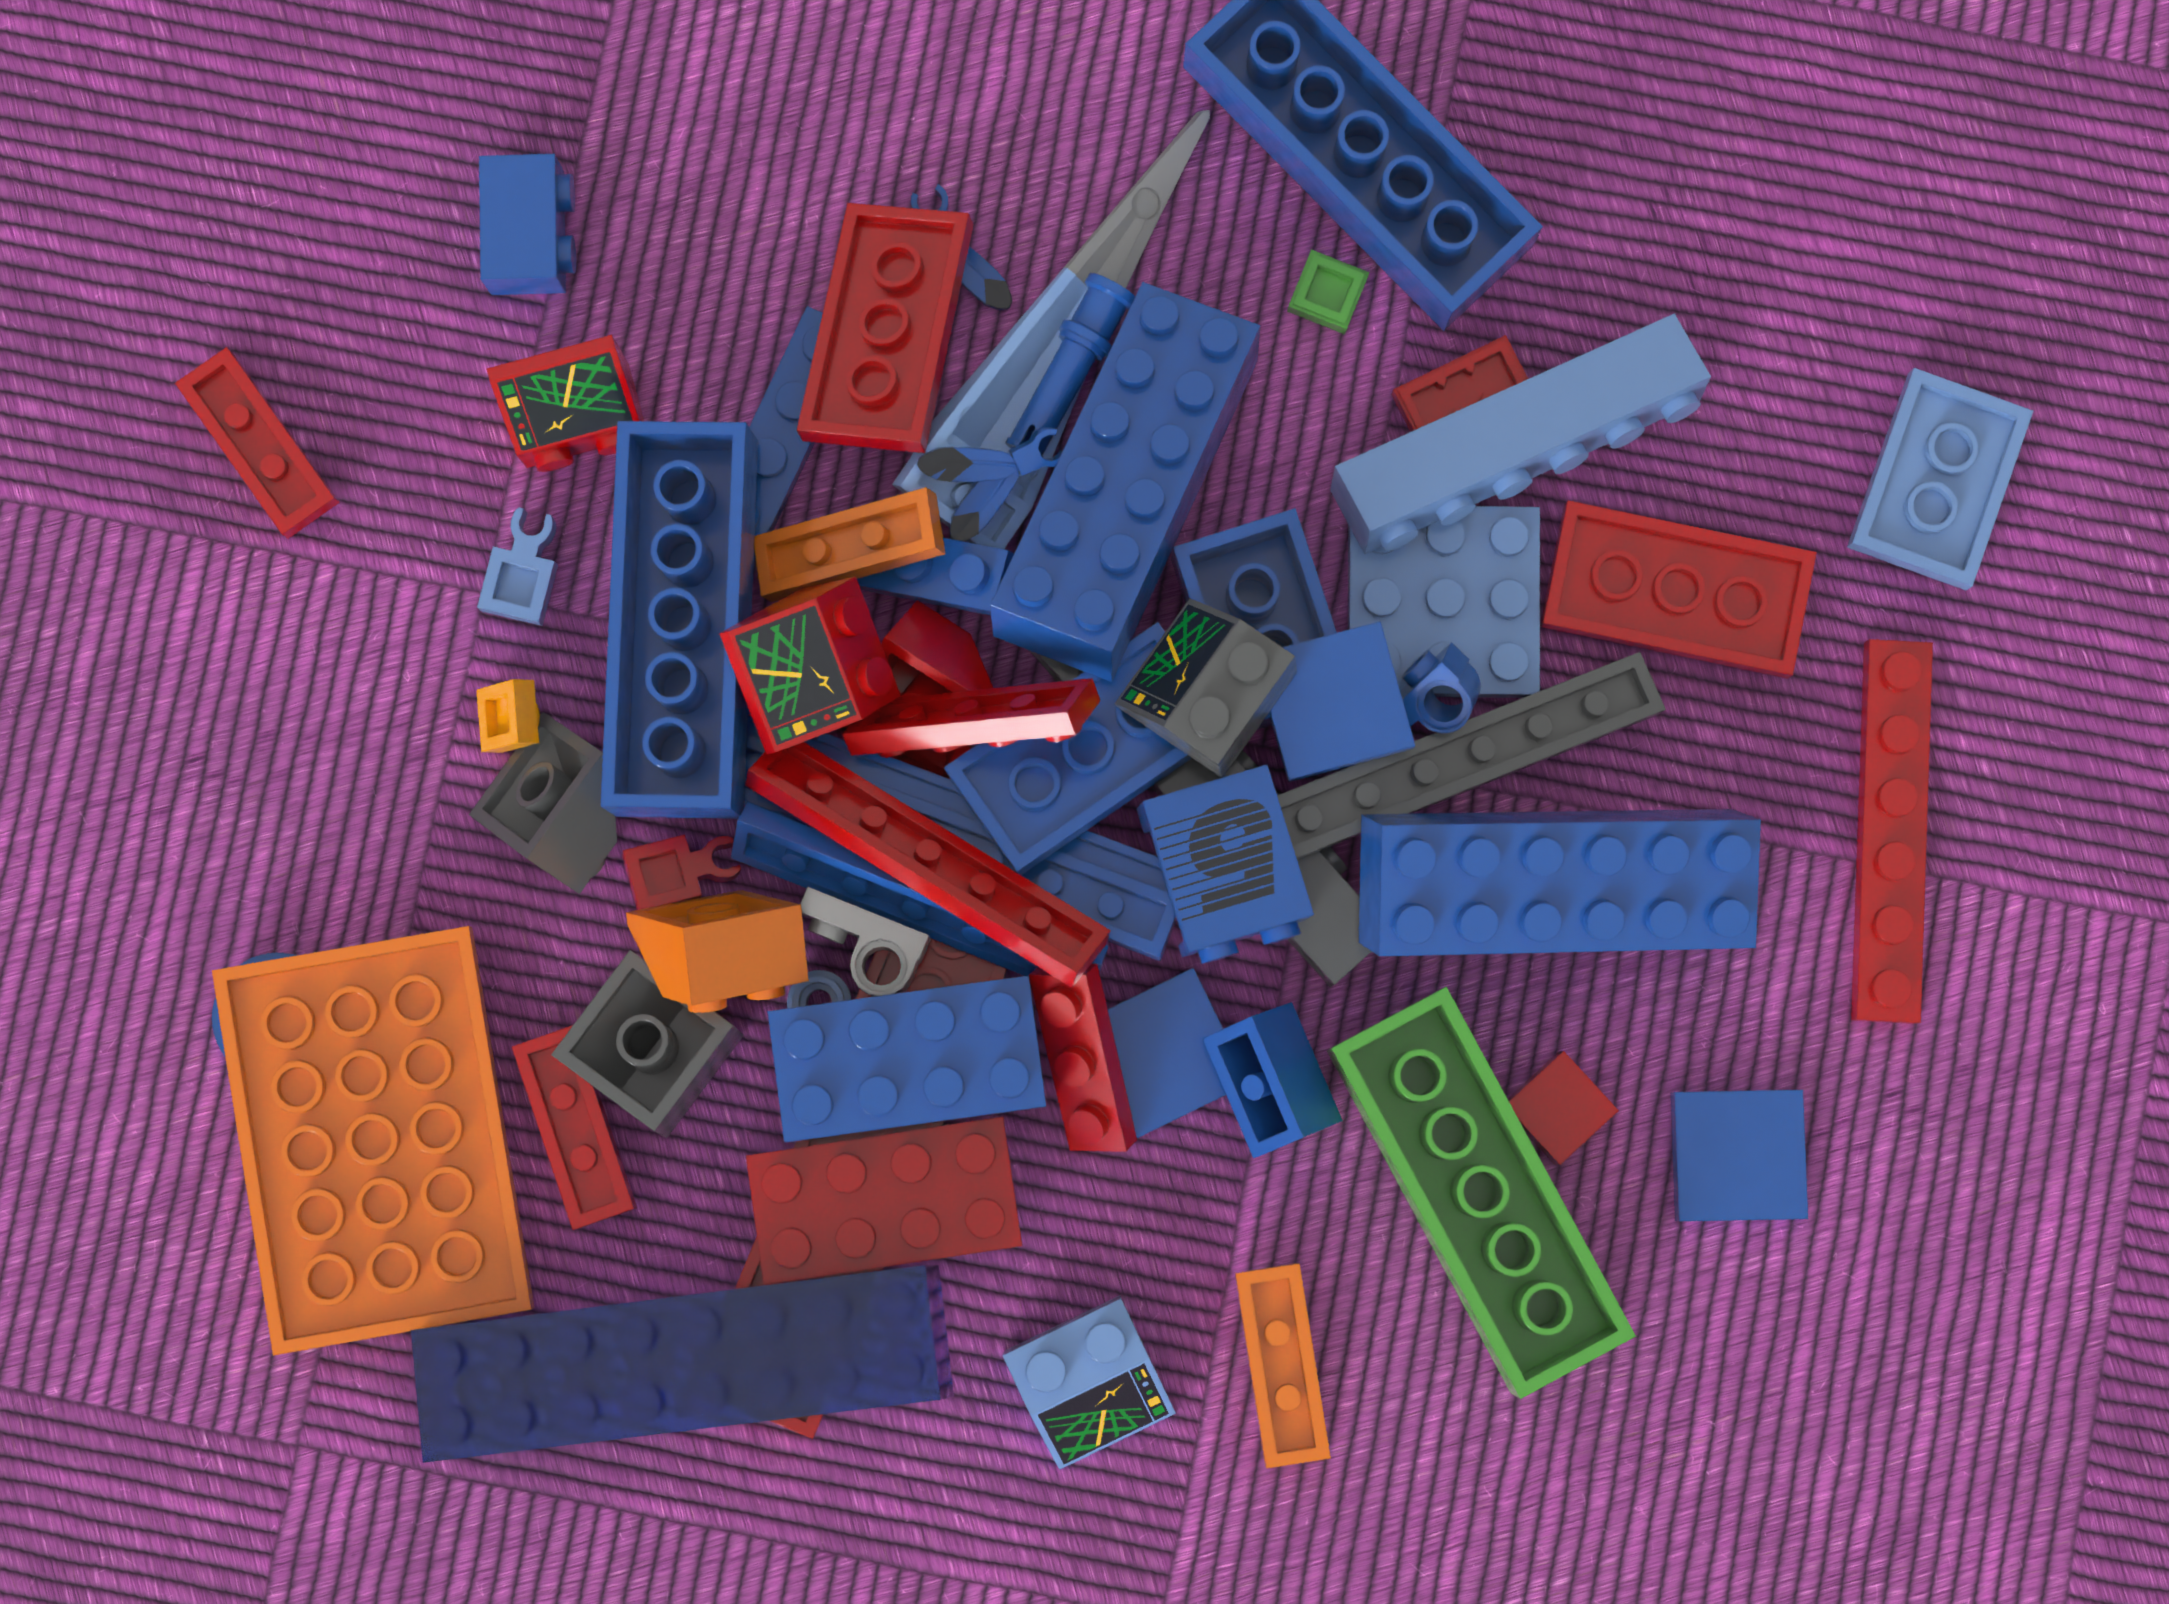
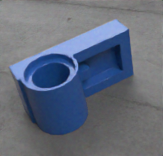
(1447, 669)

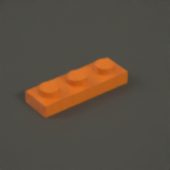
(849, 543)
(1282, 1365)

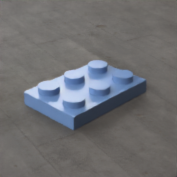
(1940, 479)

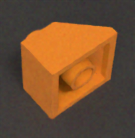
(722, 948)

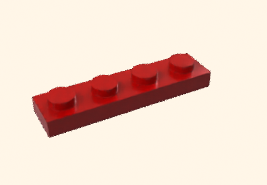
(975, 717)

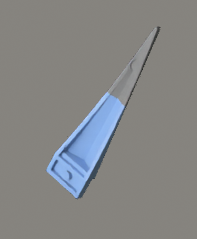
(1001, 387)

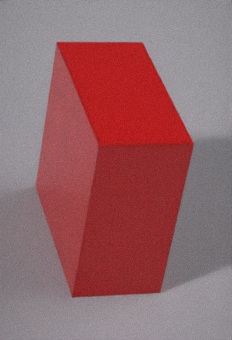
(1560, 1108)

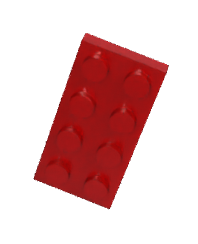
(885, 327)
(1678, 589)
(883, 1200)

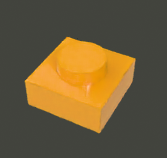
(508, 716)

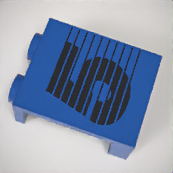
(1227, 863)

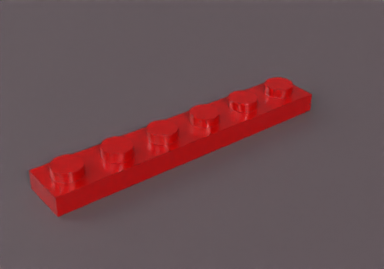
(1892, 831)
(930, 860)

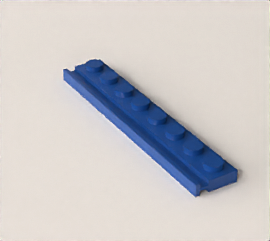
(1091, 873)

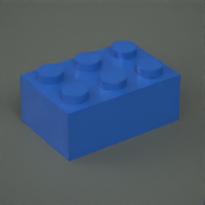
(1259, 576)

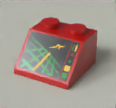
(566, 402)
(810, 664)

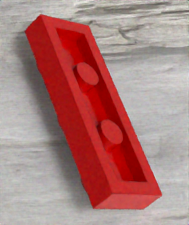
(257, 443)
(1084, 1062)
(574, 1134)

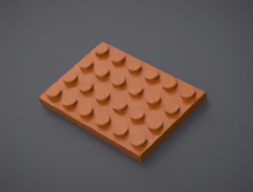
(372, 1140)

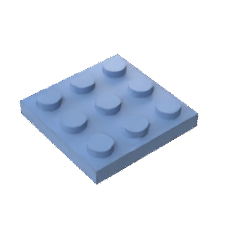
(1459, 586)

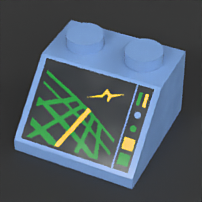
(1088, 1382)

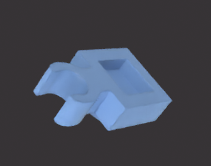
(520, 580)

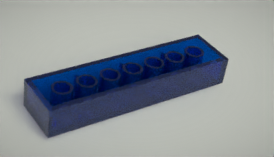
(682, 1363)

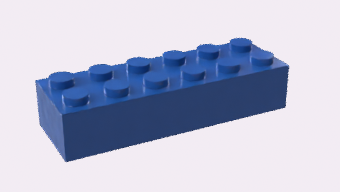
(1363, 150)
(1125, 482)
(674, 585)
(1558, 881)

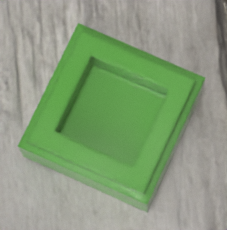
(1328, 291)

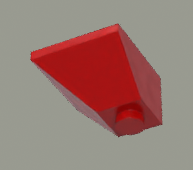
(932, 658)

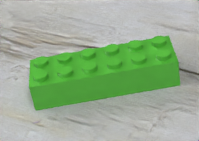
(1481, 1193)

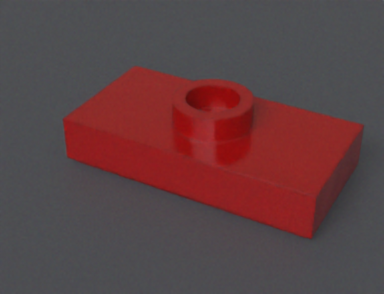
(1459, 383)

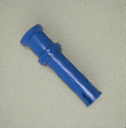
(1083, 341)

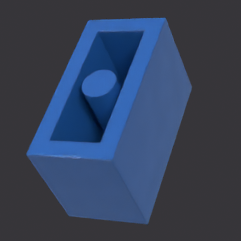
(524, 224)
(1272, 1079)

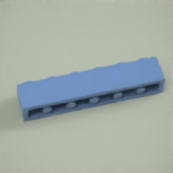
(1519, 435)

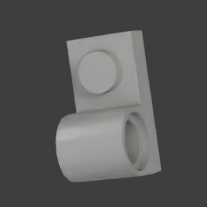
(837, 918)

